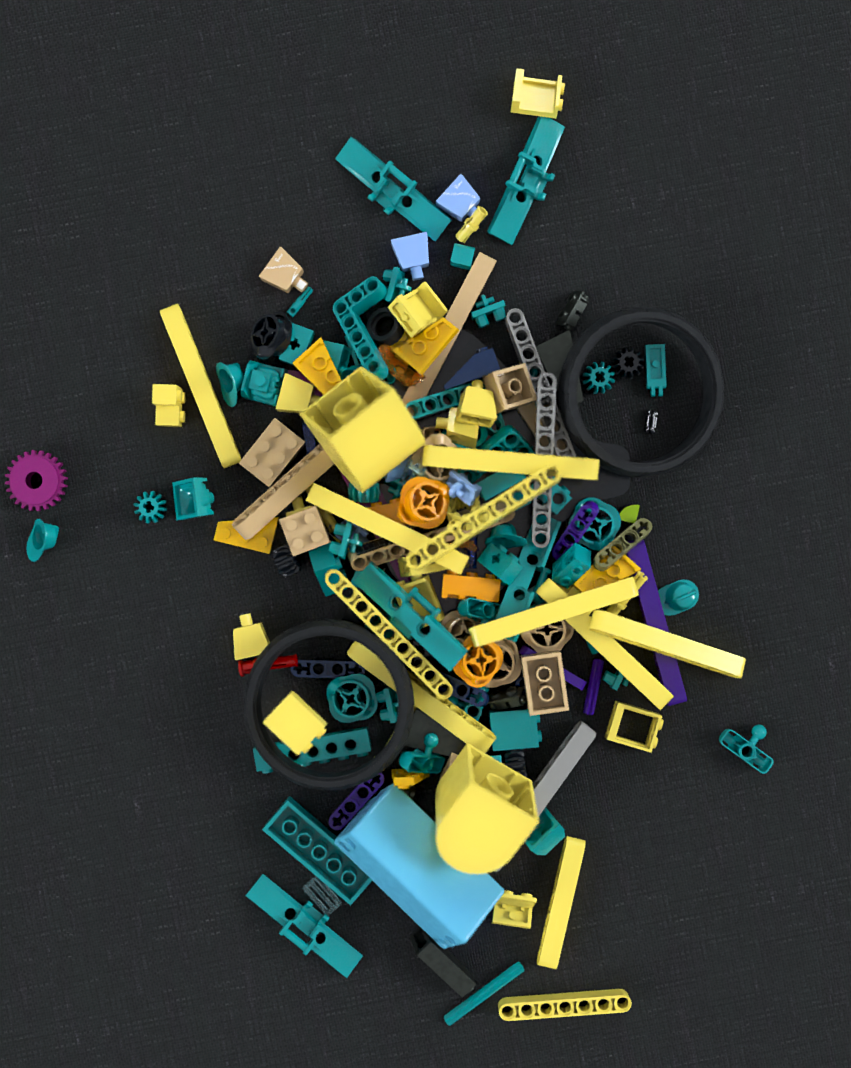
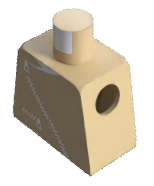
(283, 272)

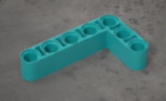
(356, 303)
(438, 405)
(499, 440)

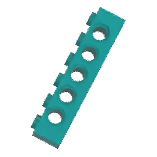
(359, 735)

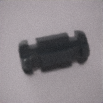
(650, 421)

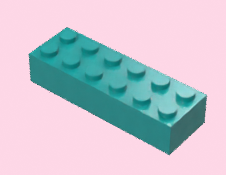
(315, 849)

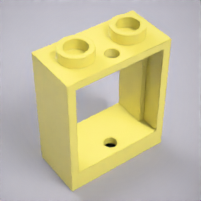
(615, 719)

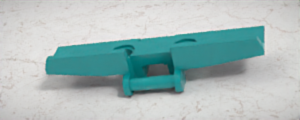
(422, 211)
(510, 211)
(521, 582)
(438, 642)
(308, 920)

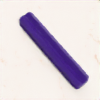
(593, 686)

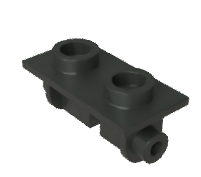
(576, 302)
(513, 695)

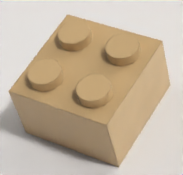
(510, 388)
(305, 530)

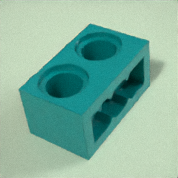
(563, 491)
(571, 565)

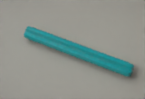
(484, 993)

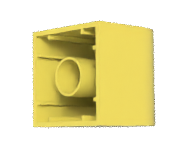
(363, 428)
(482, 812)

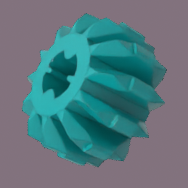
(605, 377)
(369, 496)
(155, 501)

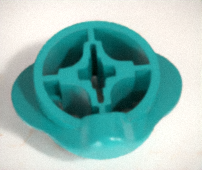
(613, 517)
(340, 713)

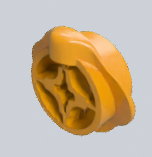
(435, 514)
(481, 679)

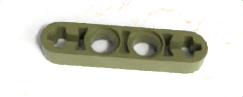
(622, 544)

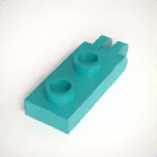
(655, 368)

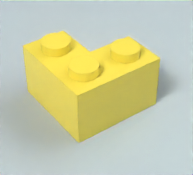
(168, 405)

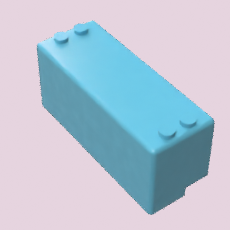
(399, 852)

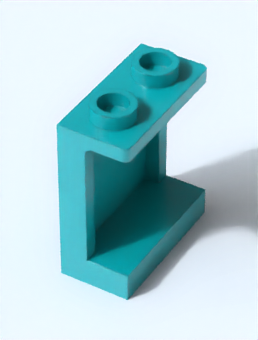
(514, 729)

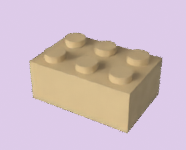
(272, 453)
(544, 682)

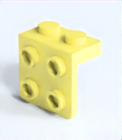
(514, 910)

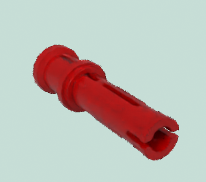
(281, 662)

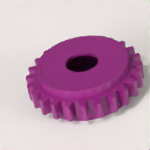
(21, 480)

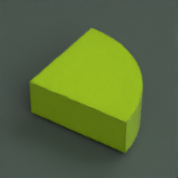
(629, 513)

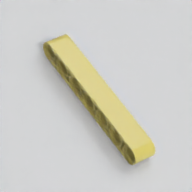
(561, 902)
(572, 1009)

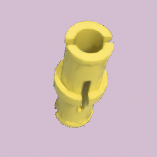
(471, 224)

